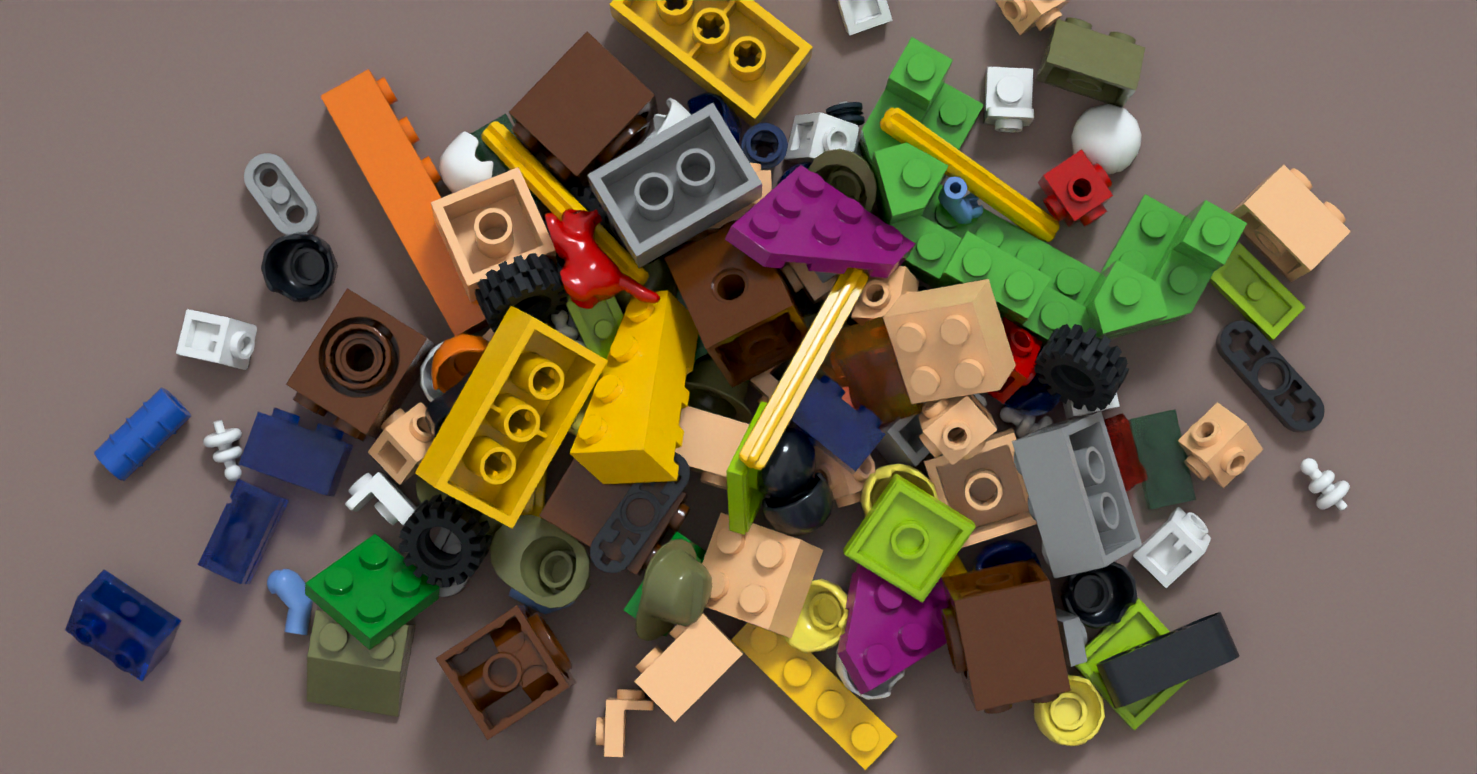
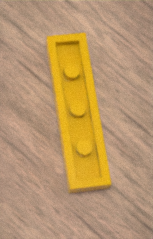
(817, 693)

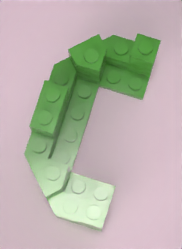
(1145, 283)

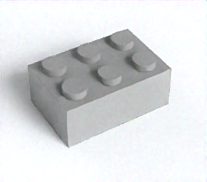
(675, 185)
(1076, 495)

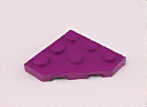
(819, 227)
(887, 629)

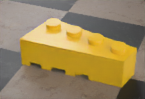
(640, 396)

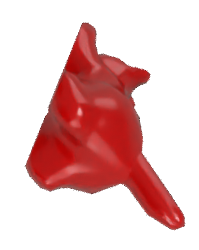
(588, 271)

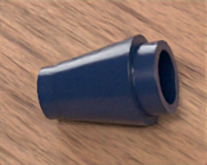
(764, 135)

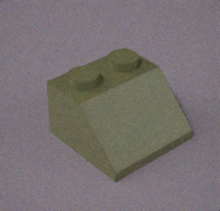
(1091, 62)
(352, 676)

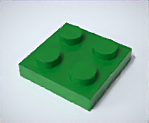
(371, 591)

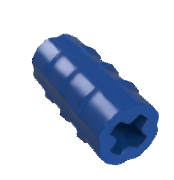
(142, 434)

